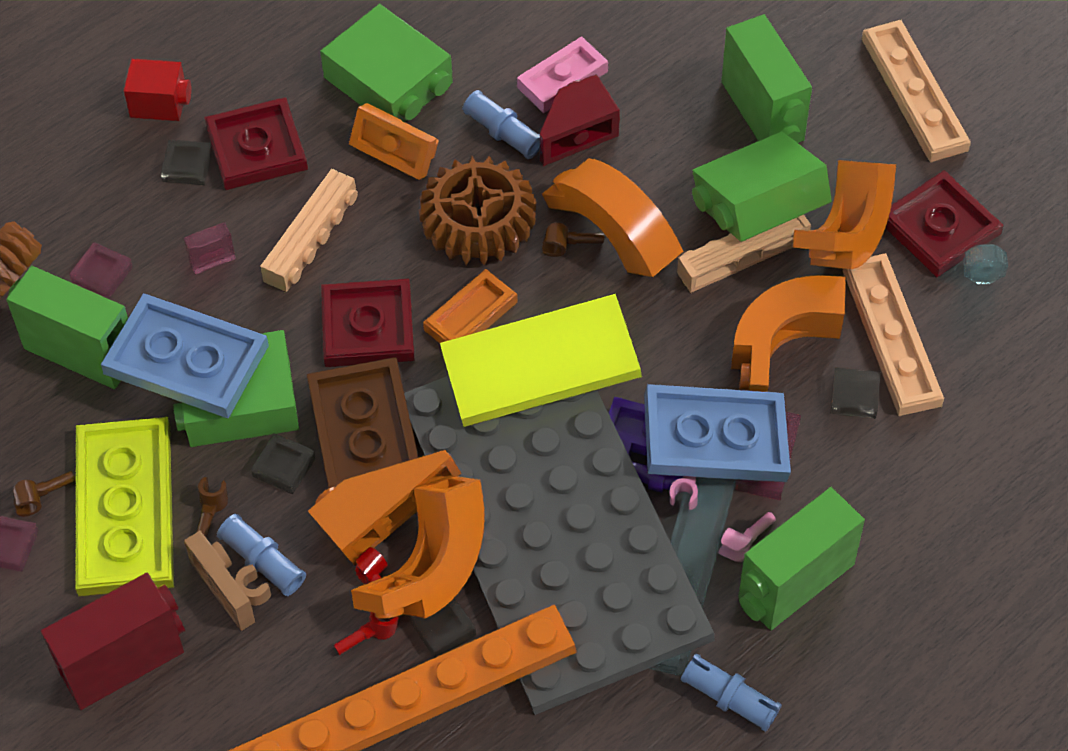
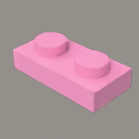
(569, 64)

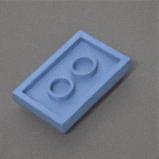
(185, 355)
(716, 433)

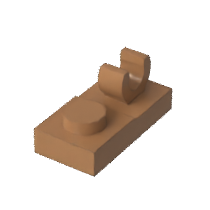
(212, 564)

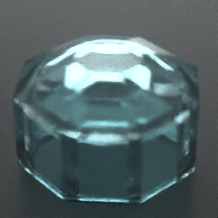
(985, 264)

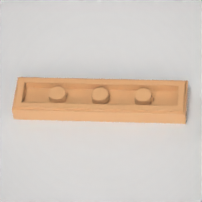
(916, 91)
(893, 336)

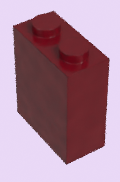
(115, 639)

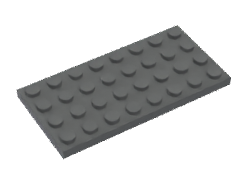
(570, 532)

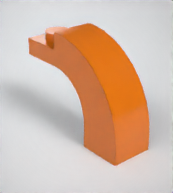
(620, 211)
(856, 216)
(786, 312)
(443, 555)

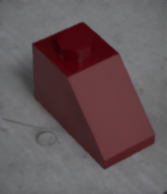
(578, 119)

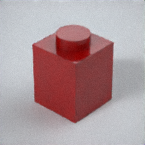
(156, 89)

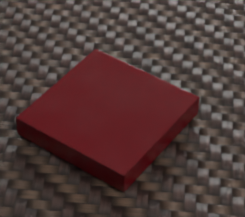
(256, 143)
(941, 223)
(367, 322)

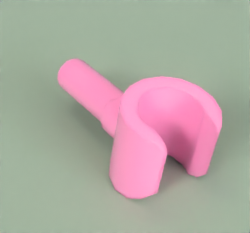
(688, 485)
(737, 544)

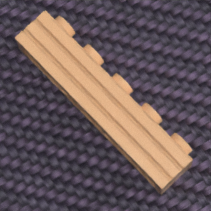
(309, 230)
(729, 255)

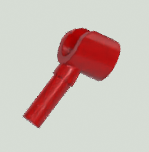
(370, 565)
(373, 628)

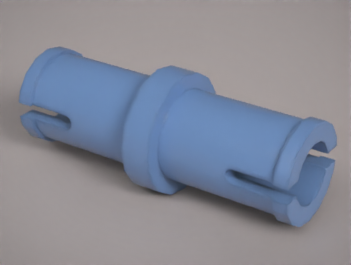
(502, 124)
(261, 554)
(731, 692)

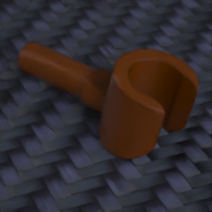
(558, 237)
(28, 493)
(210, 504)

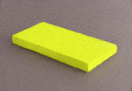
(540, 360)
(123, 504)

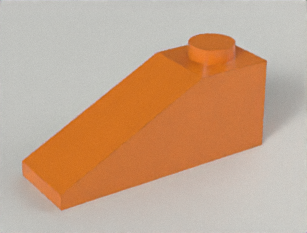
(375, 504)

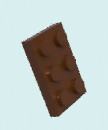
(361, 419)

